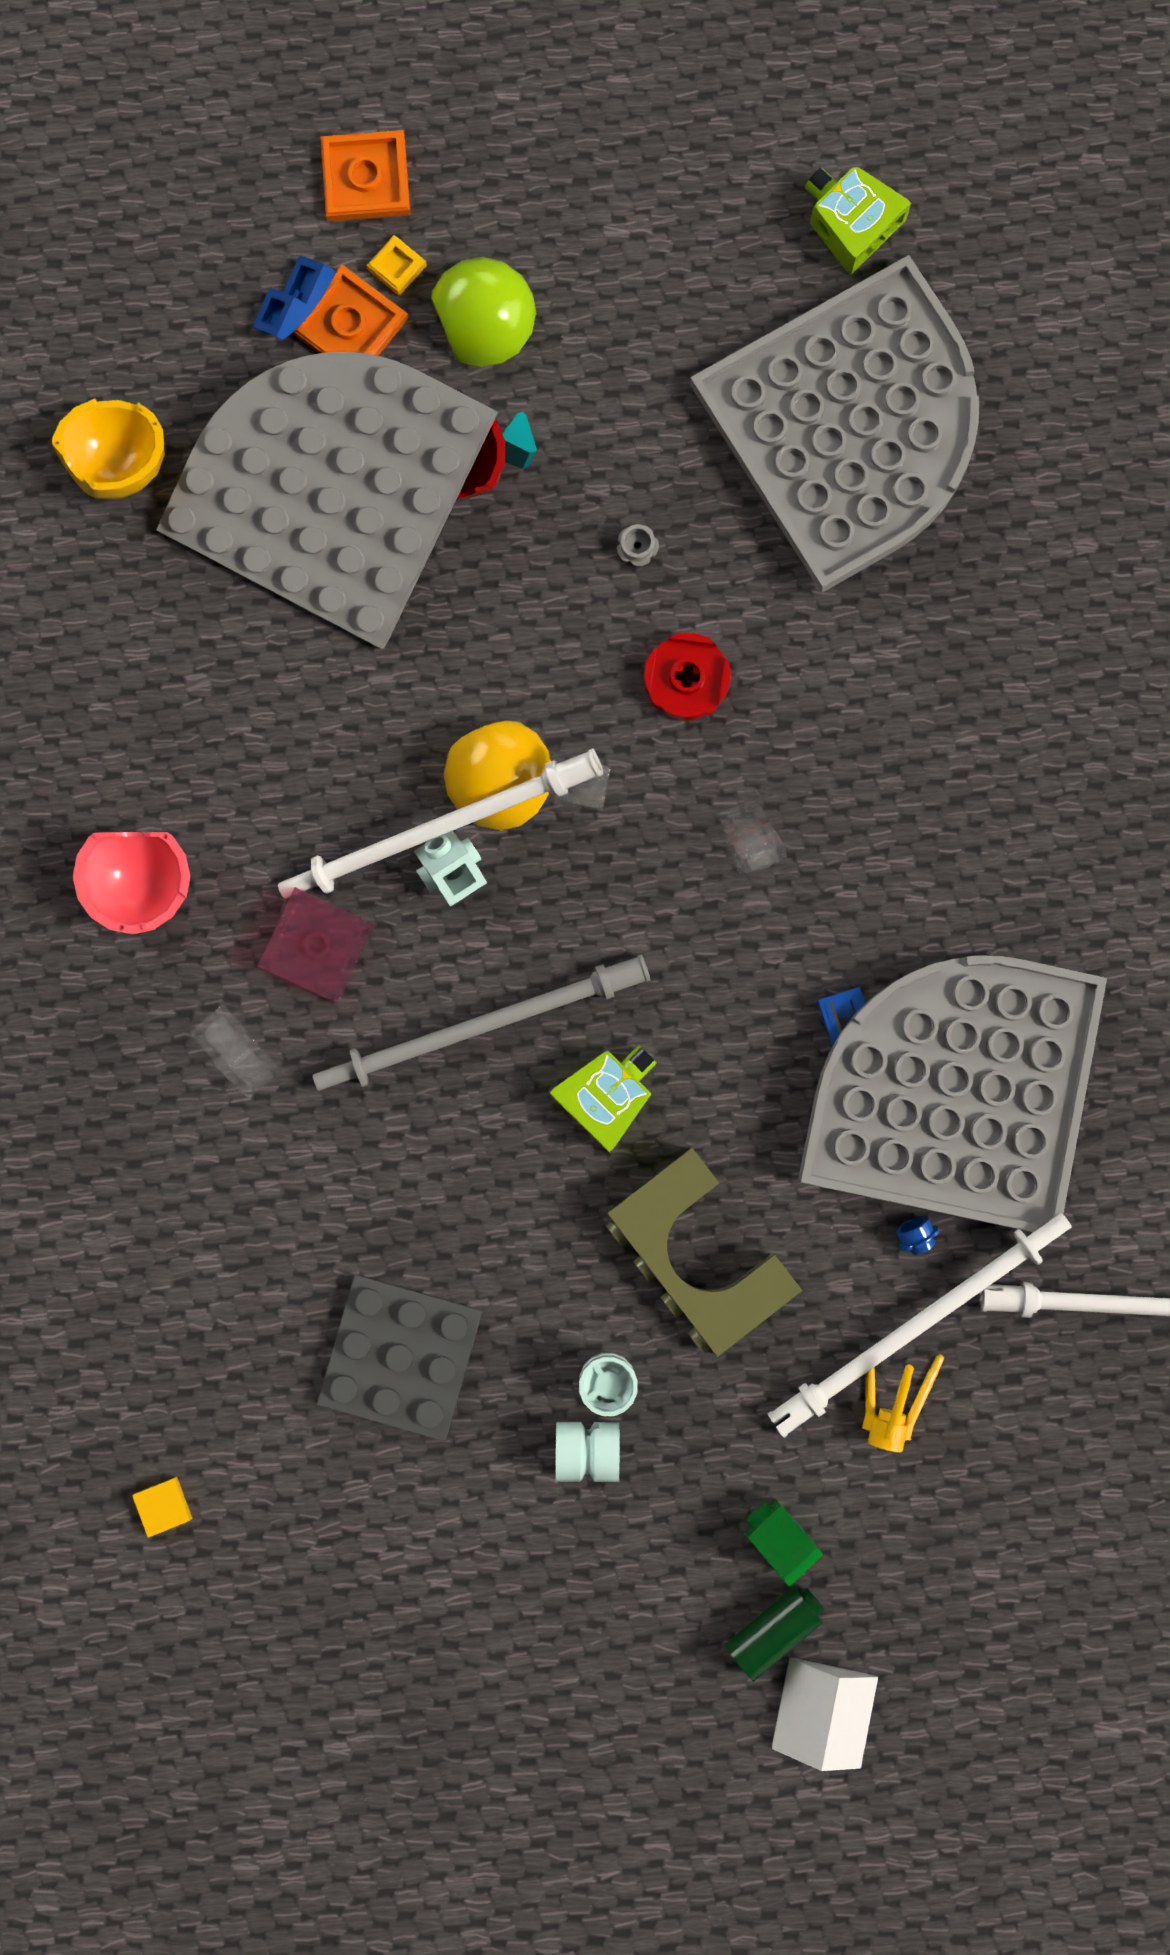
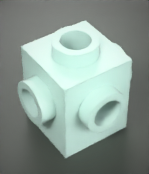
(450, 867)

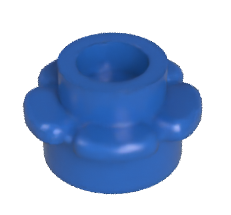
(917, 1235)

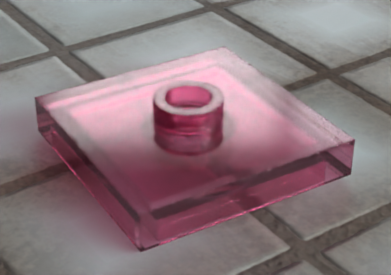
(315, 945)

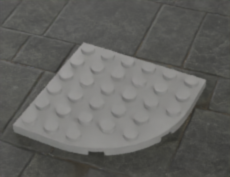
(851, 420)
(330, 483)
(960, 1091)

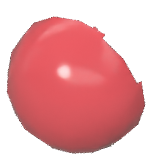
(131, 879)

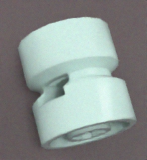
(608, 1384)
(587, 1451)

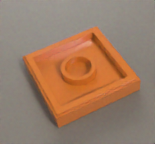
(365, 175)
(351, 318)

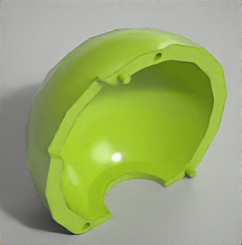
(484, 310)

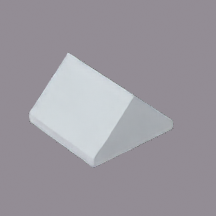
(824, 1715)

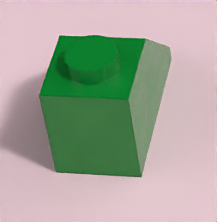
(782, 1541)

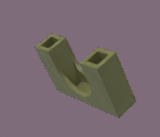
(717, 1315)

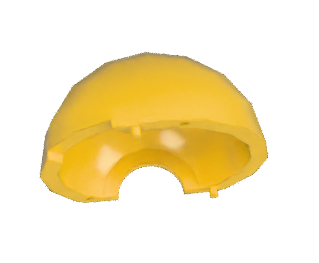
(110, 447)
(494, 761)

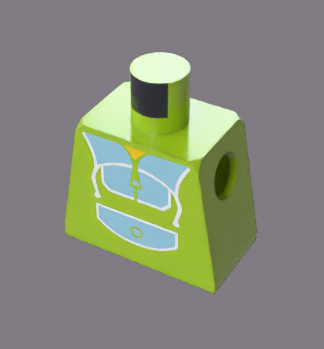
(854, 214)
(606, 1094)

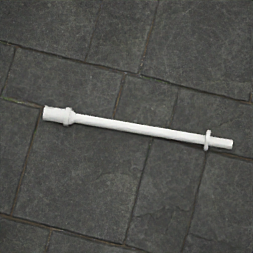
(554, 779)
(1028, 1300)
(815, 1397)

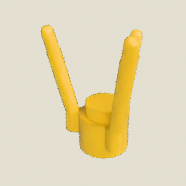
(892, 1427)

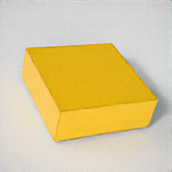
(396, 265)
(162, 1507)

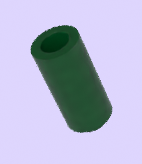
(775, 1632)

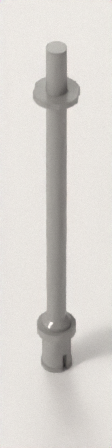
(601, 982)

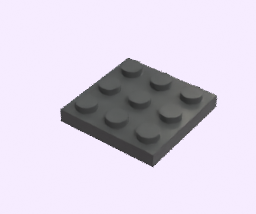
(400, 1357)

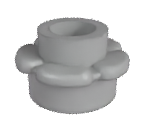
(640, 534)

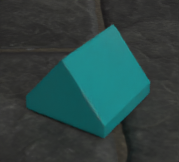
(519, 442)

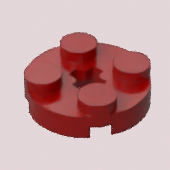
(671, 658)

